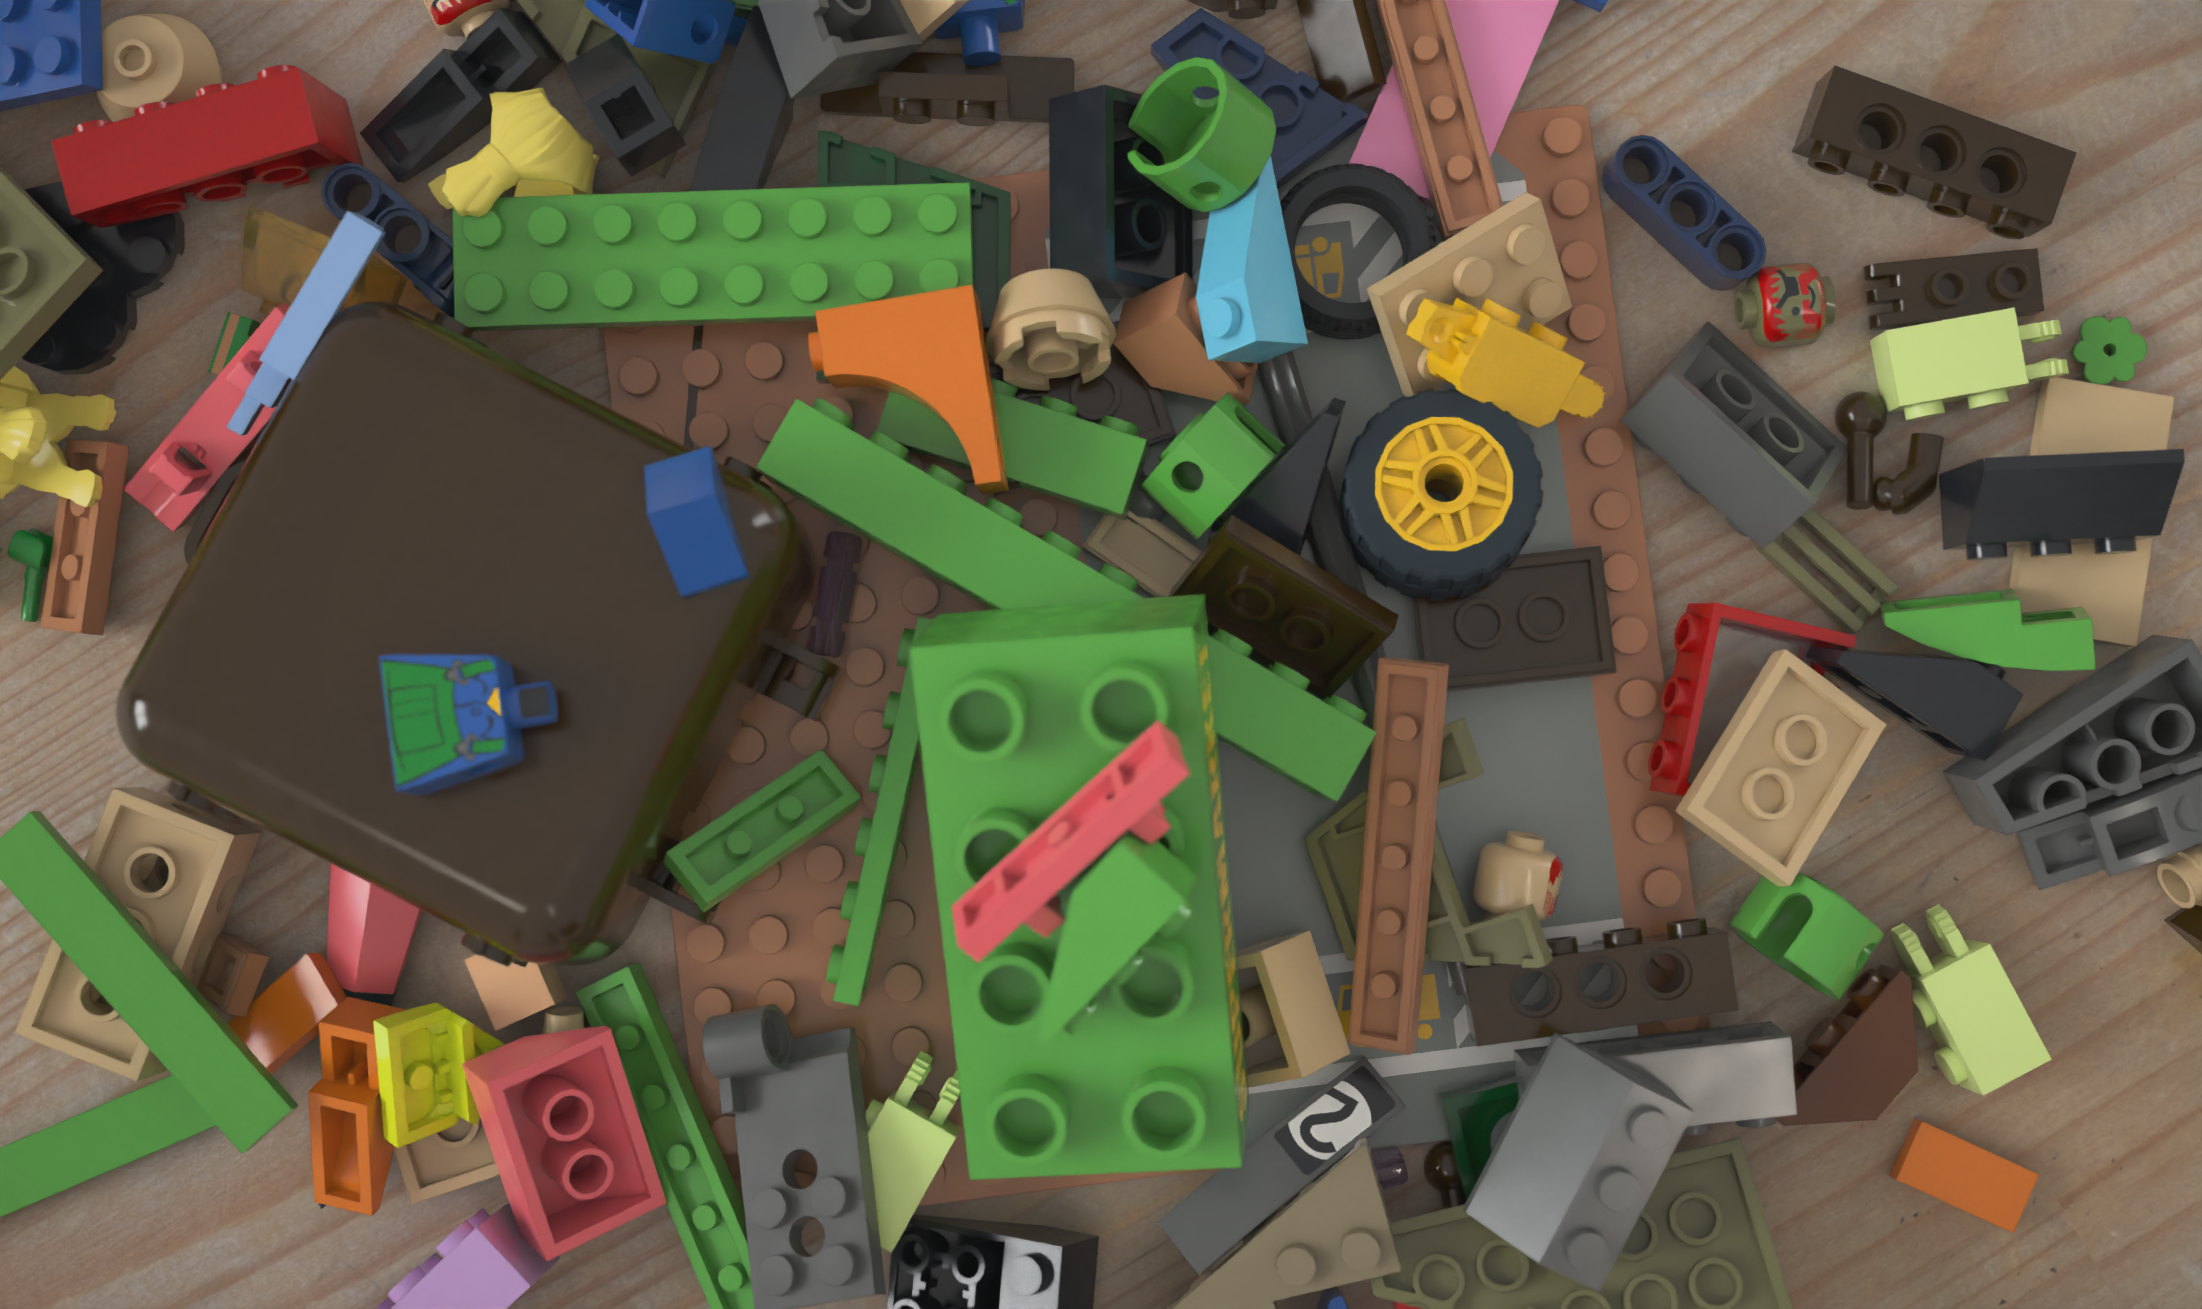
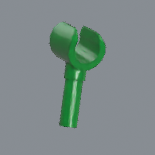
(33, 550)

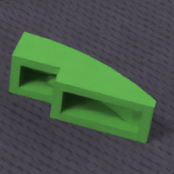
(1994, 631)

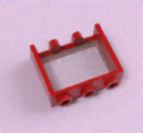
(1714, 669)

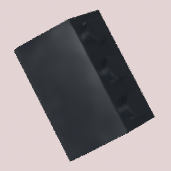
(1104, 211)
(2058, 502)

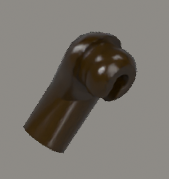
(1916, 481)

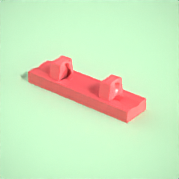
(172, 482)
(1027, 879)

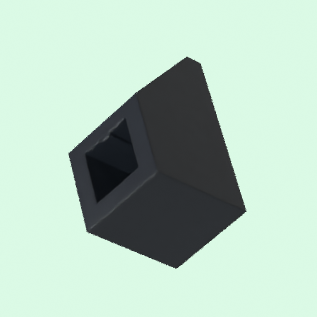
(624, 105)

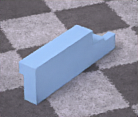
(309, 316)

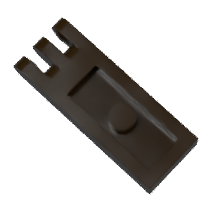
(1955, 287)

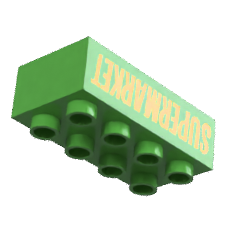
(1009, 729)

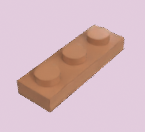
(86, 543)

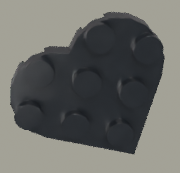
(132, 263)

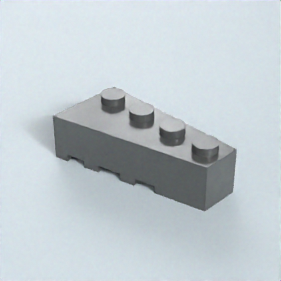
(837, 42)
(2091, 742)

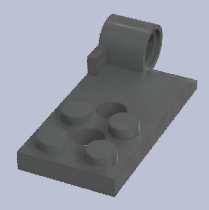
(788, 1102)

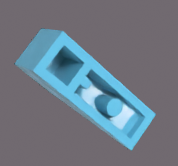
(1248, 279)

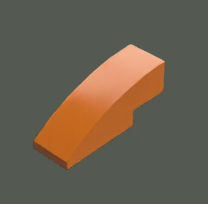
(346, 1113)

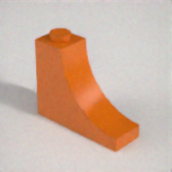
(928, 351)

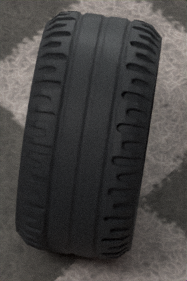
(1365, 187)

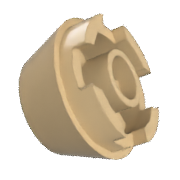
(153, 61)
(1049, 328)

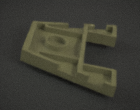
(1450, 936)

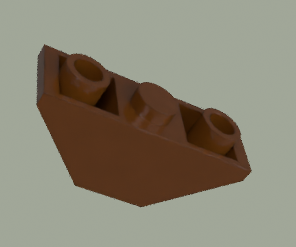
(1859, 1056)

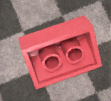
(565, 1136)

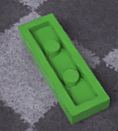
(761, 830)

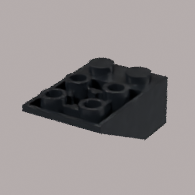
(991, 1266)

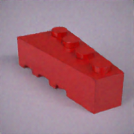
(205, 147)

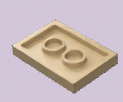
(1497, 258)
(1781, 768)

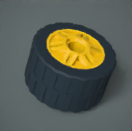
(1450, 447)

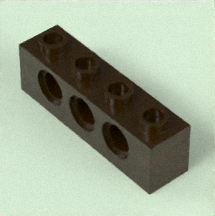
(2028, 168)
(1699, 987)

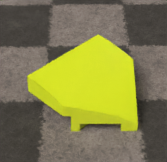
(423, 1071)

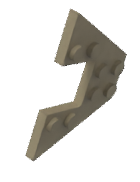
(1320, 1241)

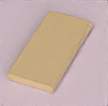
(2109, 587)

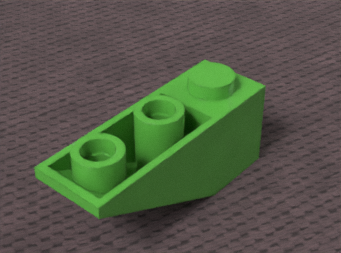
(1111, 914)

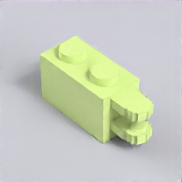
(1959, 360)
(1968, 1007)
(907, 1148)

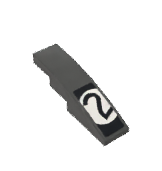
(1281, 1165)

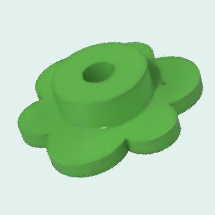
(2122, 346)

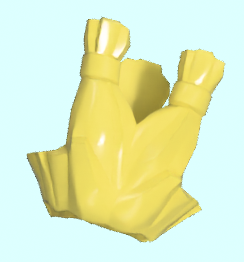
(527, 149)
(30, 433)

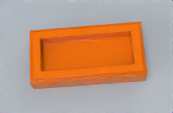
(289, 1011)
(1964, 1175)

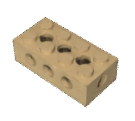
(182, 916)

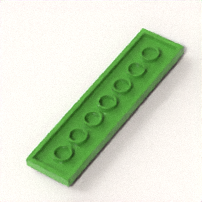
(706, 255)

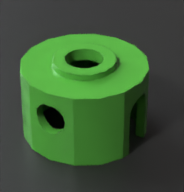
(1208, 145)
(1211, 464)
(1808, 932)

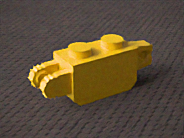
(1502, 363)

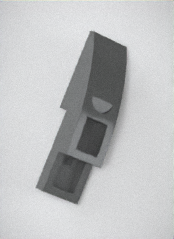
(2117, 831)

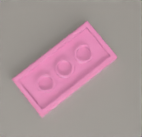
(1496, 49)

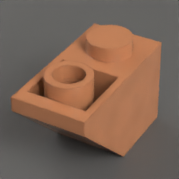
(1167, 347)

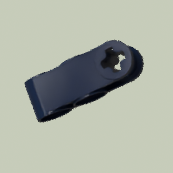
(429, 263)

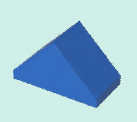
(694, 522)

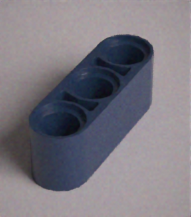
(1715, 218)

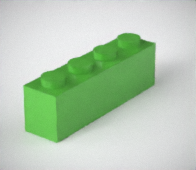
(1041, 447)

